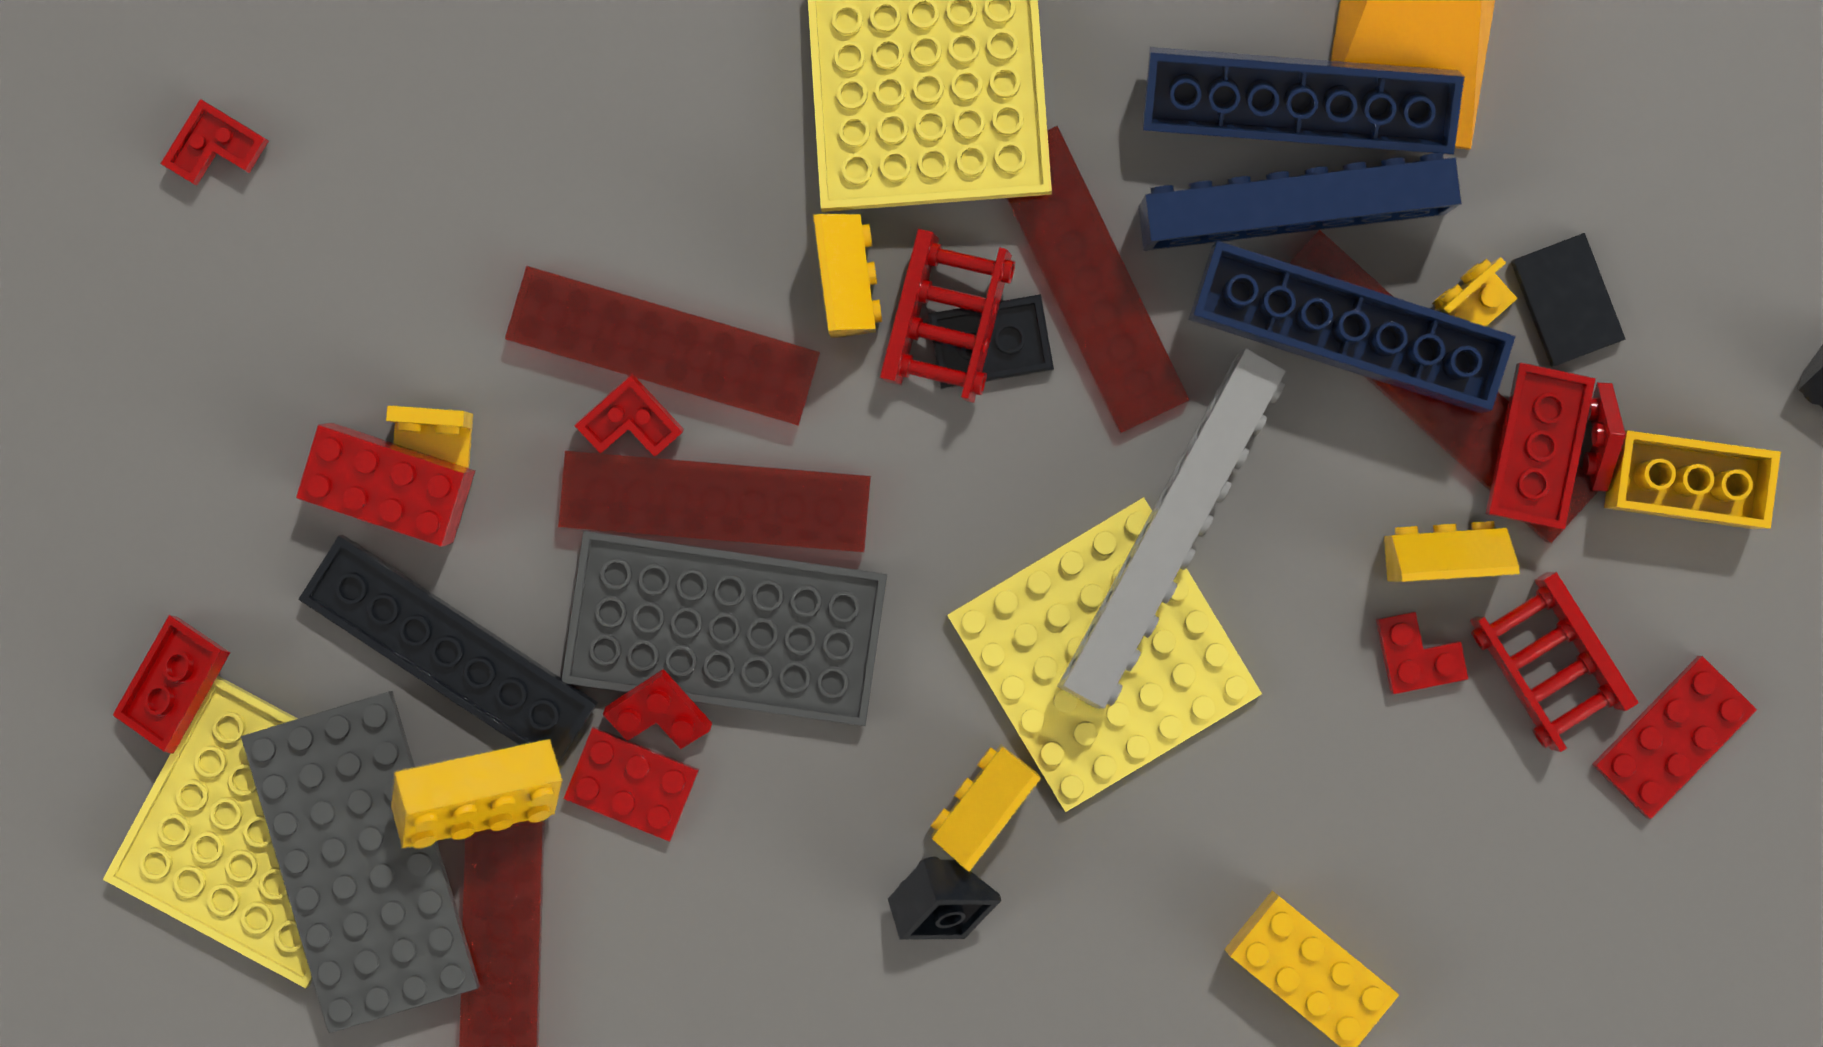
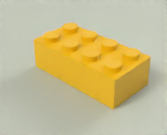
(1694, 480)
(475, 794)
(1311, 972)

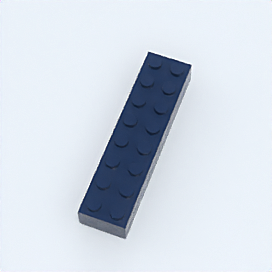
(1302, 100)
(1300, 202)
(1352, 327)

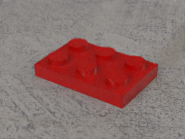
(171, 684)
(631, 784)

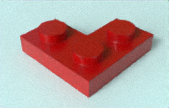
(208, 134)
(629, 408)
(1606, 437)
(1411, 665)
(659, 702)

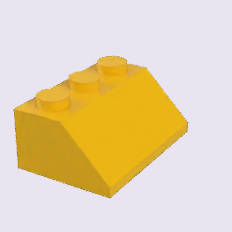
(846, 274)
(1449, 553)
(983, 806)

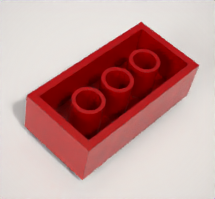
(385, 484)

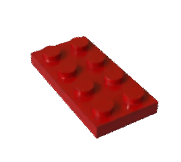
(1540, 446)
(1674, 737)

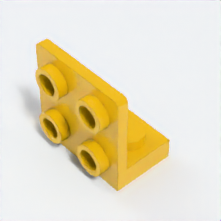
(1480, 297)
(433, 432)

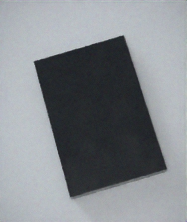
(1568, 300)
(1016, 345)

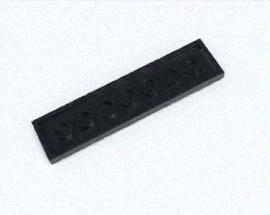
(445, 648)

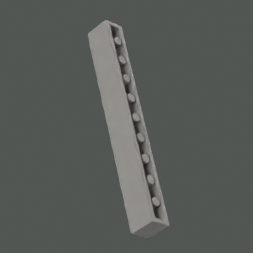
(1171, 530)

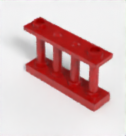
(919, 290)
(1591, 660)

